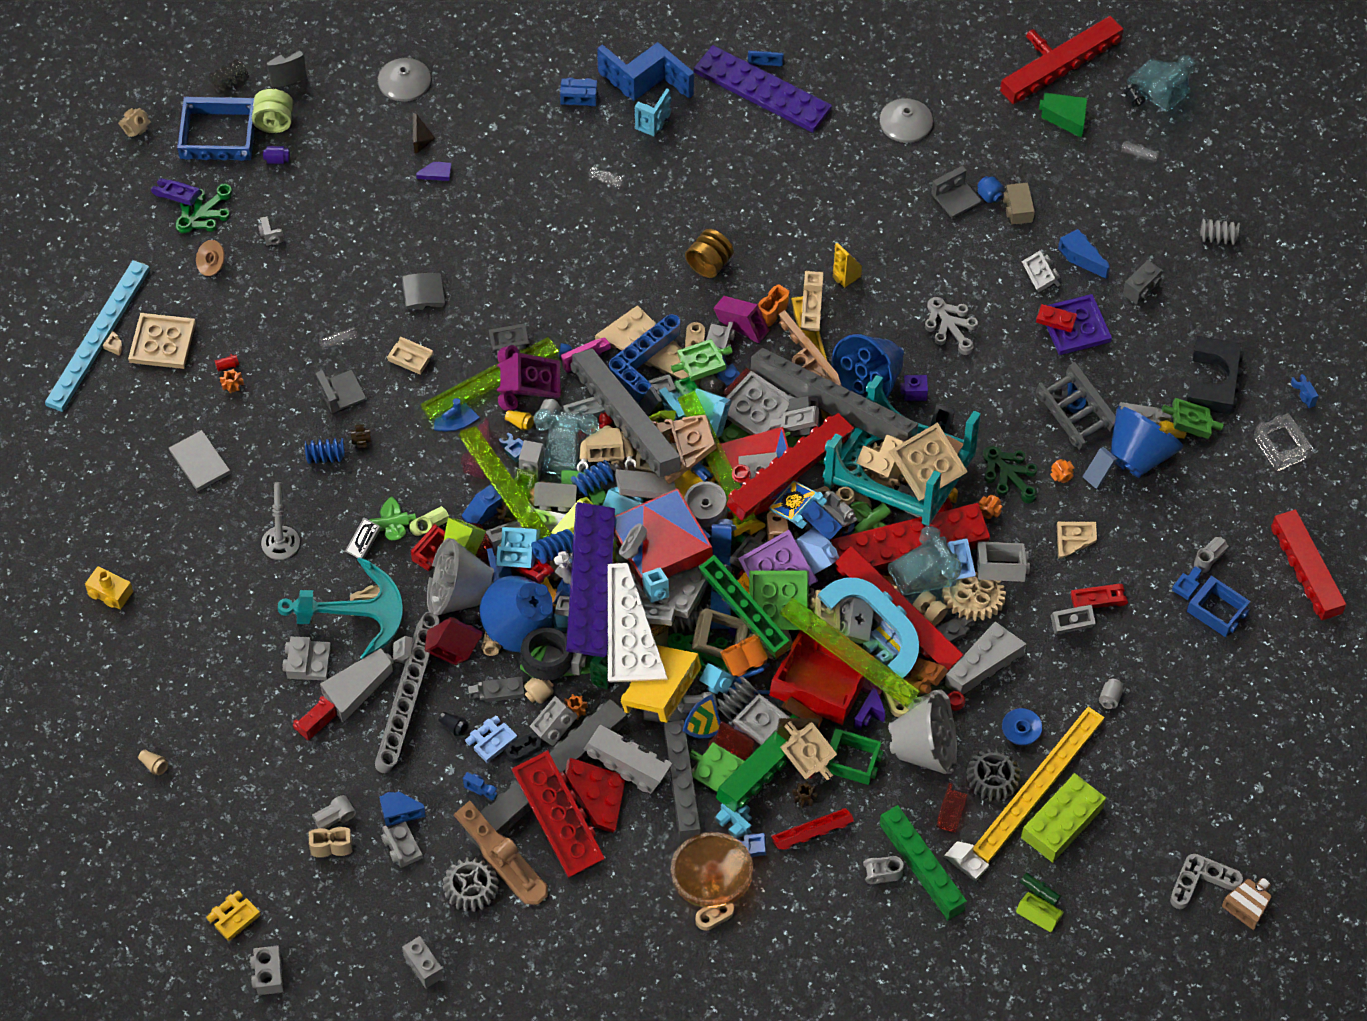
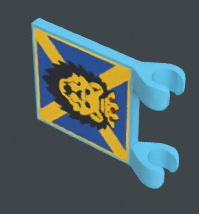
(795, 501)

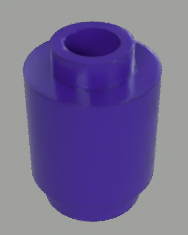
(276, 154)

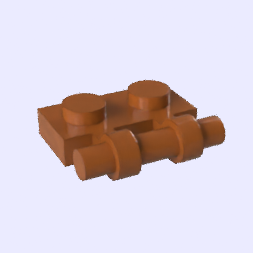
(927, 673)

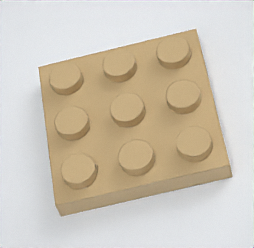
(162, 340)
(924, 454)

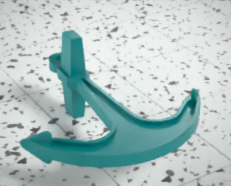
(384, 607)

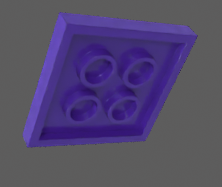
(1088, 328)

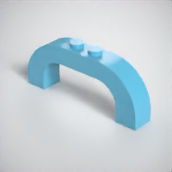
(882, 605)

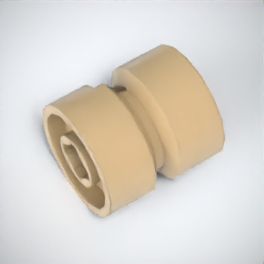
(930, 608)

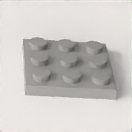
(756, 404)

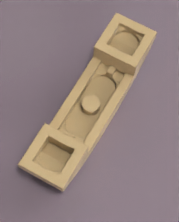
(812, 301)

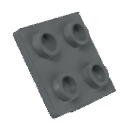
(954, 193)
(340, 390)

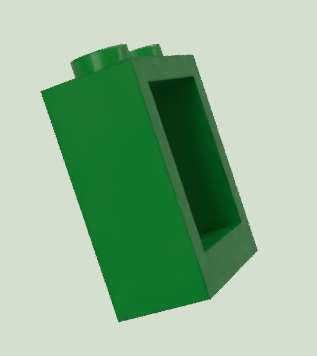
(859, 742)

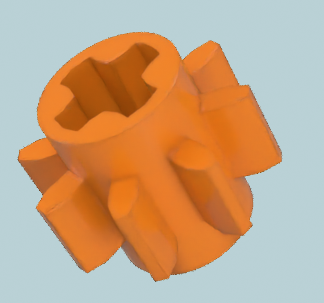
(231, 381)
(1062, 471)
(990, 506)
(576, 705)

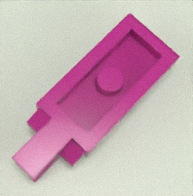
(599, 346)

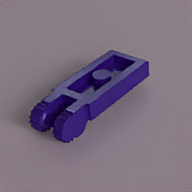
(176, 191)

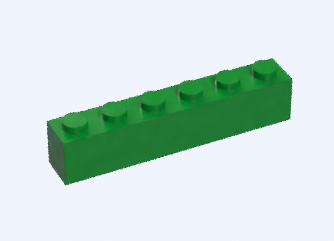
(745, 607)
(753, 773)
(923, 863)

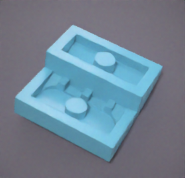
(516, 547)

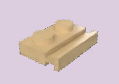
(410, 355)

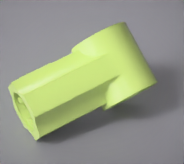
(438, 516)

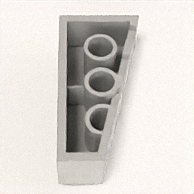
(627, 759)

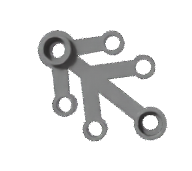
(950, 322)

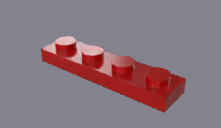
(810, 829)

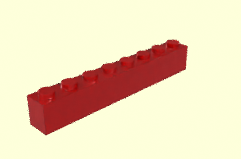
(1061, 60)
(787, 468)
(929, 637)

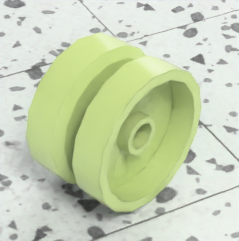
(272, 110)

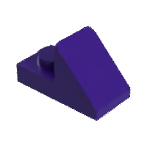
(871, 708)

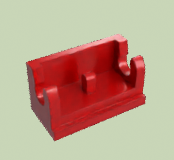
(427, 547)
(315, 718)

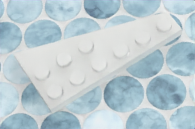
(630, 639)

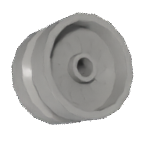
(707, 503)

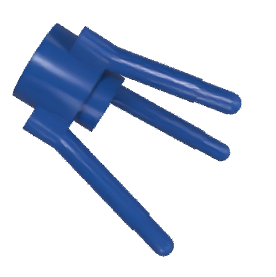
(751, 673)

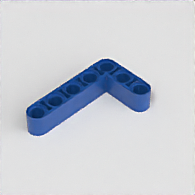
(655, 340)
(722, 550)

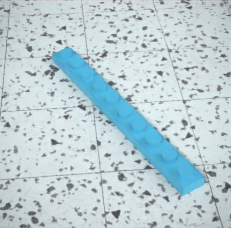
(97, 336)

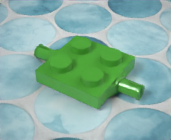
(701, 359)
(1192, 418)
(714, 766)

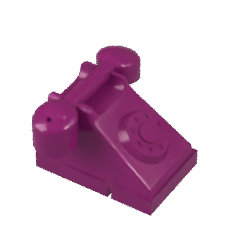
(526, 376)

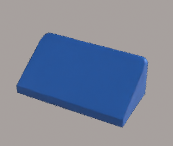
(765, 58)

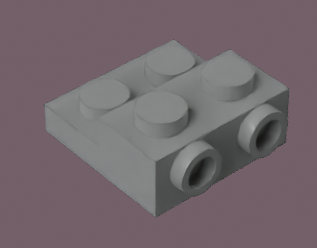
(306, 659)

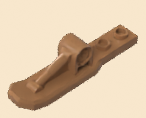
(810, 355)
(503, 856)

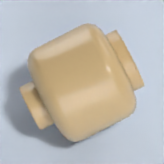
(538, 690)

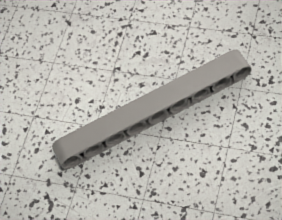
(403, 699)

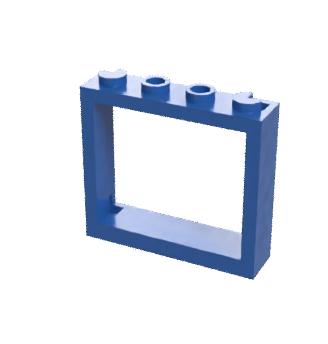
(215, 105)

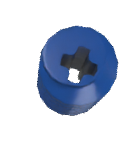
(324, 451)
(593, 478)
(551, 545)

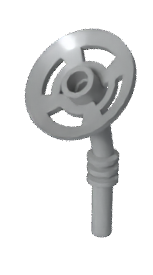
(277, 531)

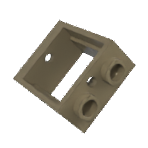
(703, 626)

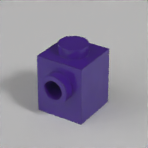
(914, 388)

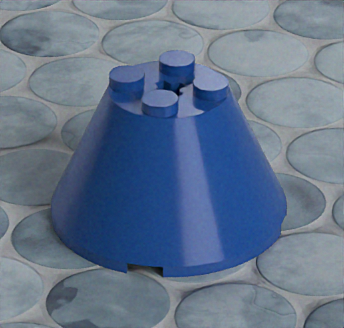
(863, 357)
(1140, 443)
(514, 609)

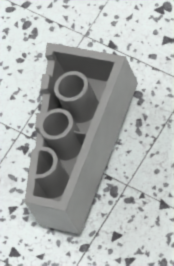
(989, 654)

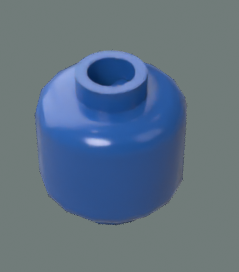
(990, 189)

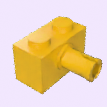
(108, 588)

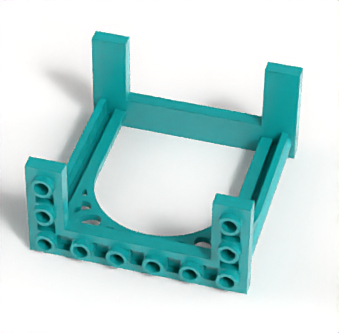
(840, 456)

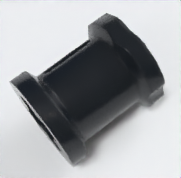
(1134, 95)

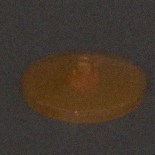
(711, 869)

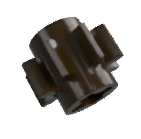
(360, 436)
(507, 518)
(804, 794)

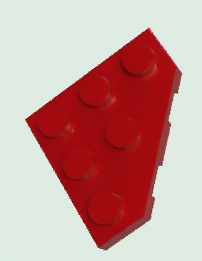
(597, 792)

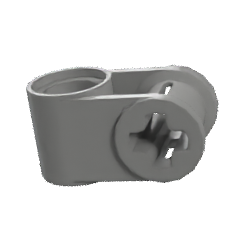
(881, 869)

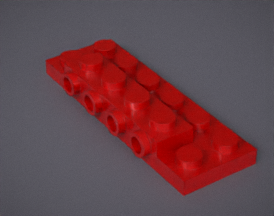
(558, 813)

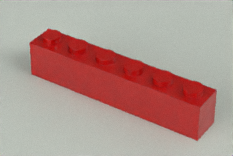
(1308, 565)

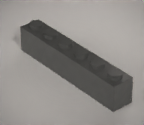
(681, 780)

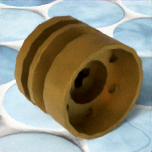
(709, 253)

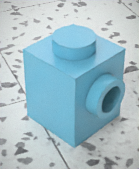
(655, 585)
(716, 679)

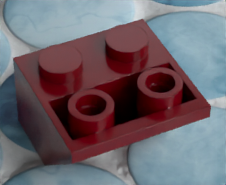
(452, 640)

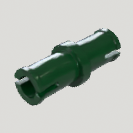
(1040, 889)

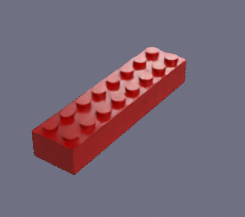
(892, 541)

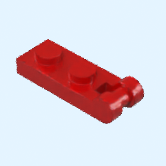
(538, 572)
(1099, 596)

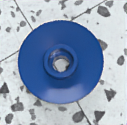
(1023, 719)

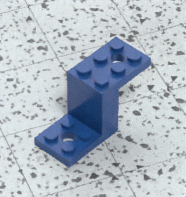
(645, 71)

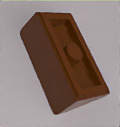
(799, 710)

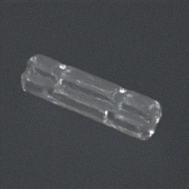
(606, 176)

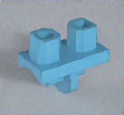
(739, 819)

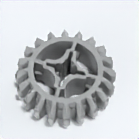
(459, 875)

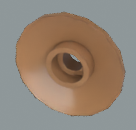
(210, 258)

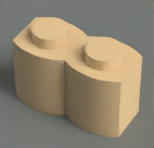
(328, 842)

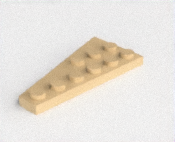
(631, 327)

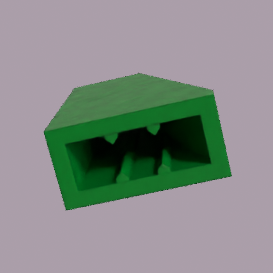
(1064, 112)

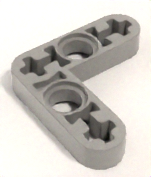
(1201, 871)

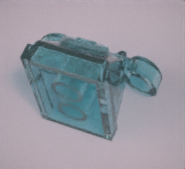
(1164, 81)
(564, 437)
(927, 566)

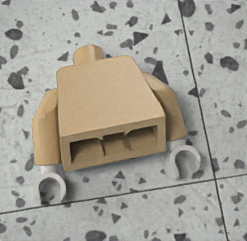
(606, 445)

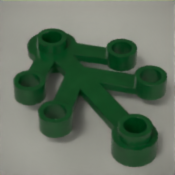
(1009, 471)

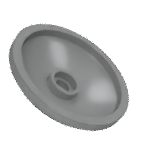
(404, 79)
(906, 120)

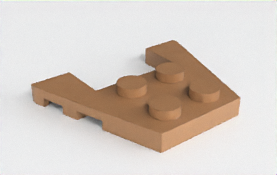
(692, 438)

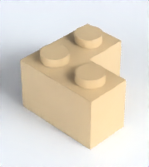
(881, 460)

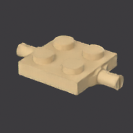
(808, 750)

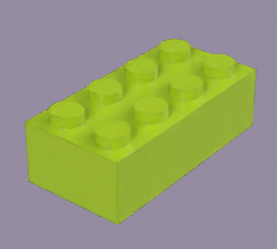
(1063, 817)

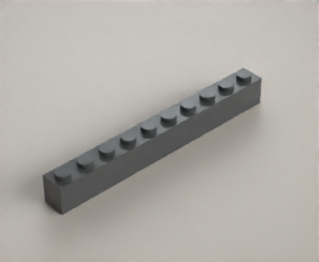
(832, 397)
(626, 413)
(513, 805)

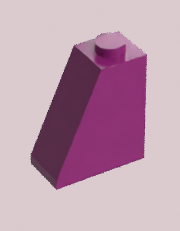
(745, 317)

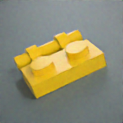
(237, 919)

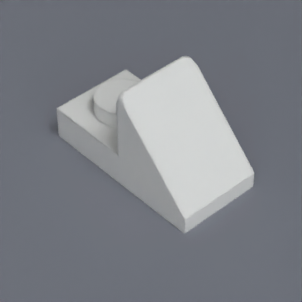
(966, 860)

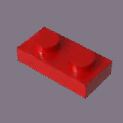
(1056, 318)

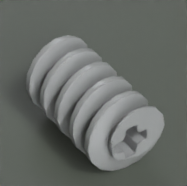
(1219, 231)

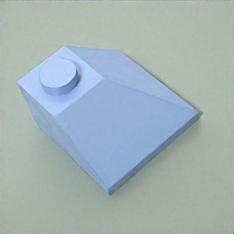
(817, 550)

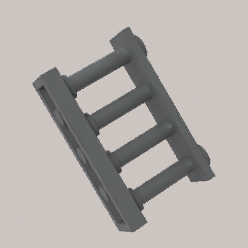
(1086, 390)

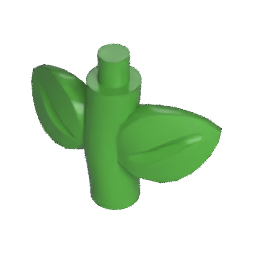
(869, 518)
(393, 520)

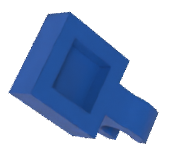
(729, 374)
(1308, 393)
(1188, 584)

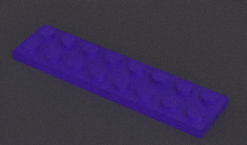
(762, 88)
(589, 579)

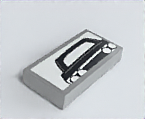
(363, 538)

